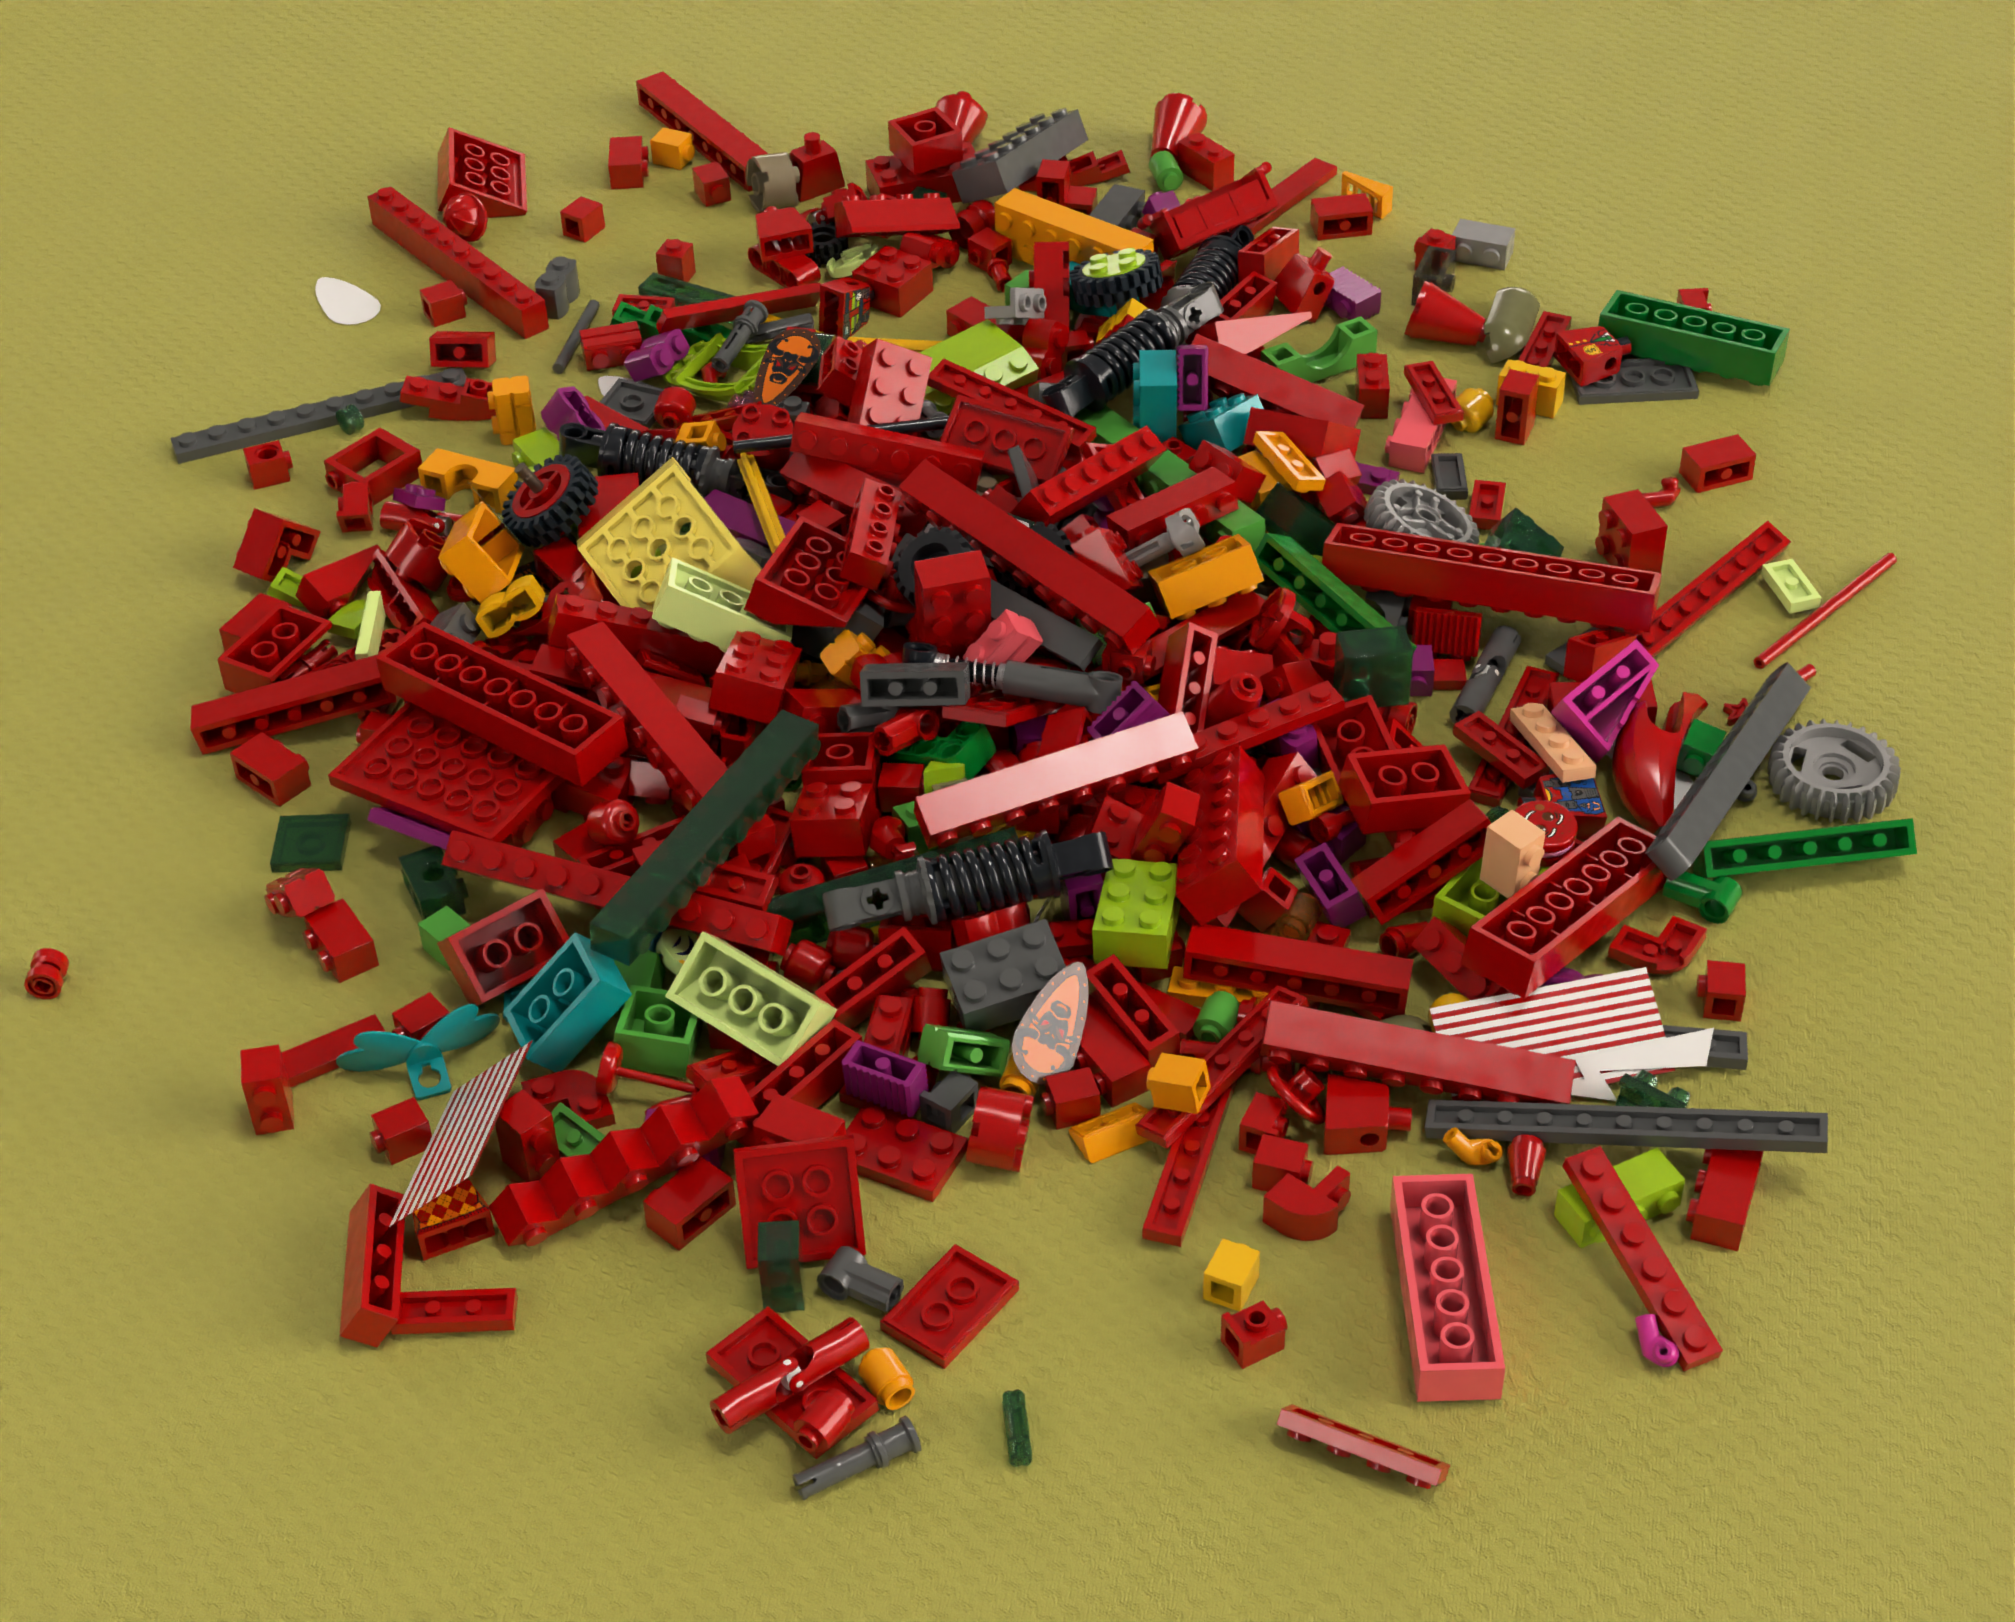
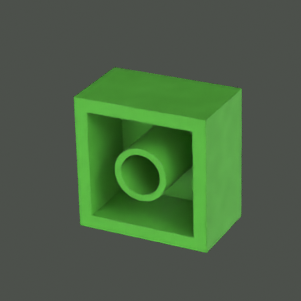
(656, 1033)

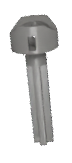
(1179, 535)

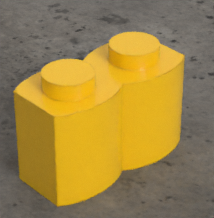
(502, 609)

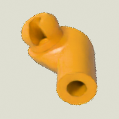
(1473, 1150)

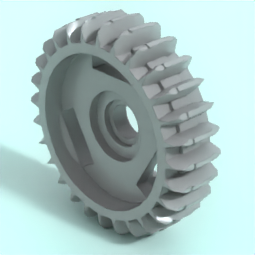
(1418, 511)
(1862, 762)

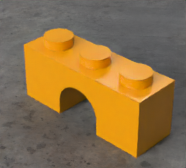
(450, 471)

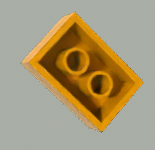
(1206, 577)

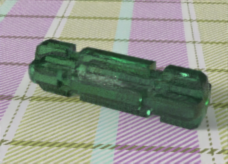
(1017, 1428)

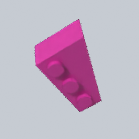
(1604, 700)

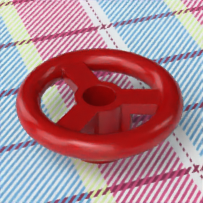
(891, 596)
(1299, 1092)

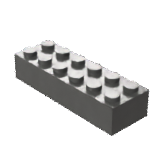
(1019, 155)

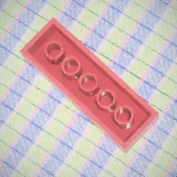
(1446, 1288)

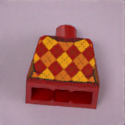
(452, 1221)

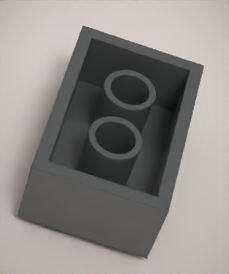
(1001, 974)

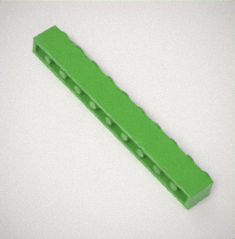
(1171, 470)

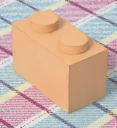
(1511, 853)

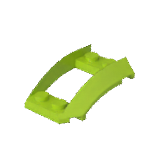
(699, 354)

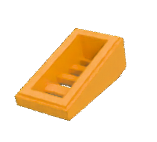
(1375, 189)
(1308, 798)

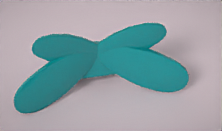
(387, 1049)

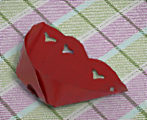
(585, 589)

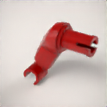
(888, 839)

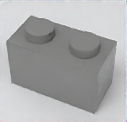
(1483, 244)

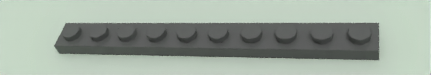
(296, 420)
(1631, 1125)

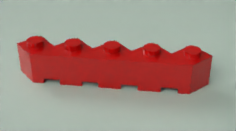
(624, 1162)

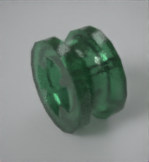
(350, 419)

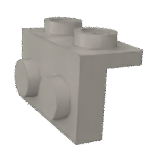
(1024, 304)

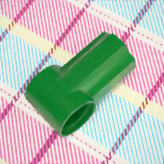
(1712, 898)

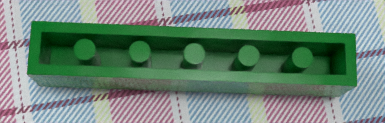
(1316, 586)
(1806, 848)

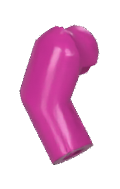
(1654, 1346)

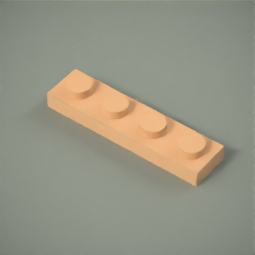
(1552, 743)

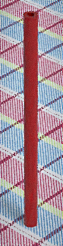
(1824, 611)

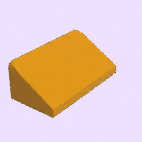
(1109, 1133)

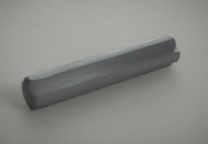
(771, 329)

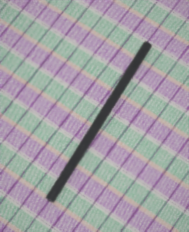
(785, 440)

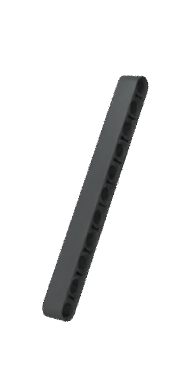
(1727, 772)

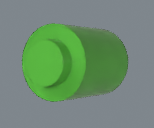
(1165, 171)

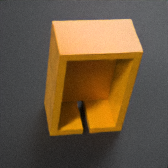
(481, 568)

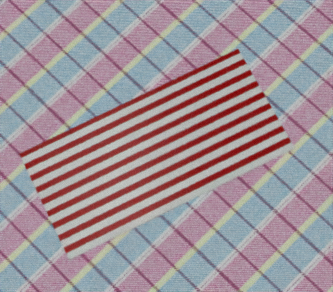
(1563, 1019)
(461, 1134)

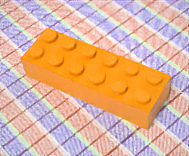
(1035, 219)

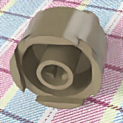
(772, 181)

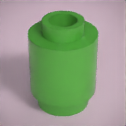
(1216, 1017)

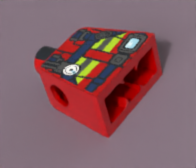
(844, 306)

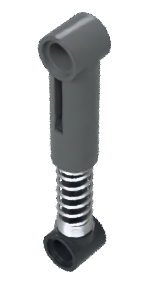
(1033, 681)

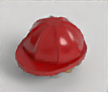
(465, 217)

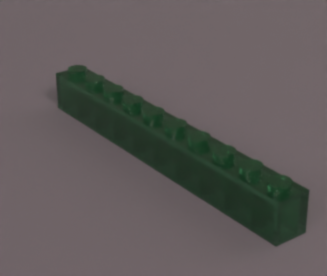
(704, 838)

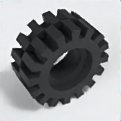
(826, 243)

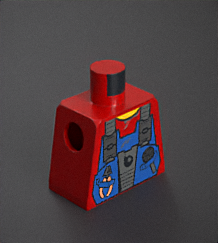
(1578, 797)

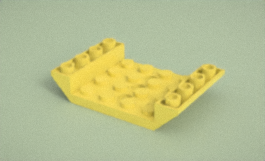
(654, 518)

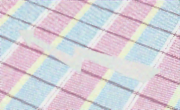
(1671, 1052)

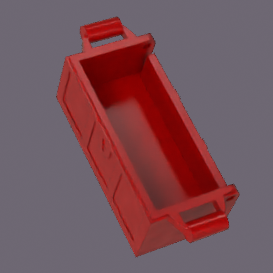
(1212, 213)

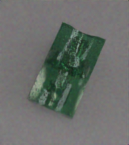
(1643, 1092)

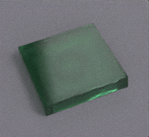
(310, 842)

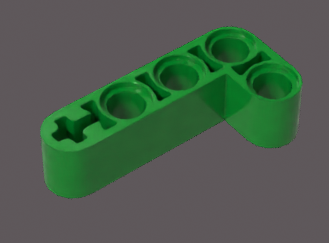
(966, 744)

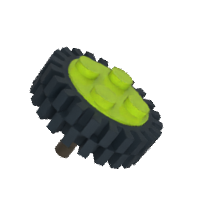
(1116, 278)

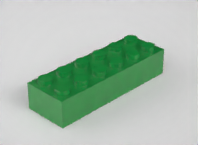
(1696, 337)

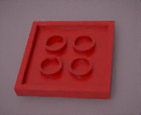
(804, 1183)

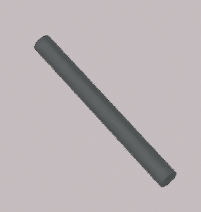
(574, 339)

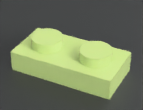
(1791, 586)

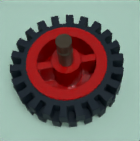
(549, 500)

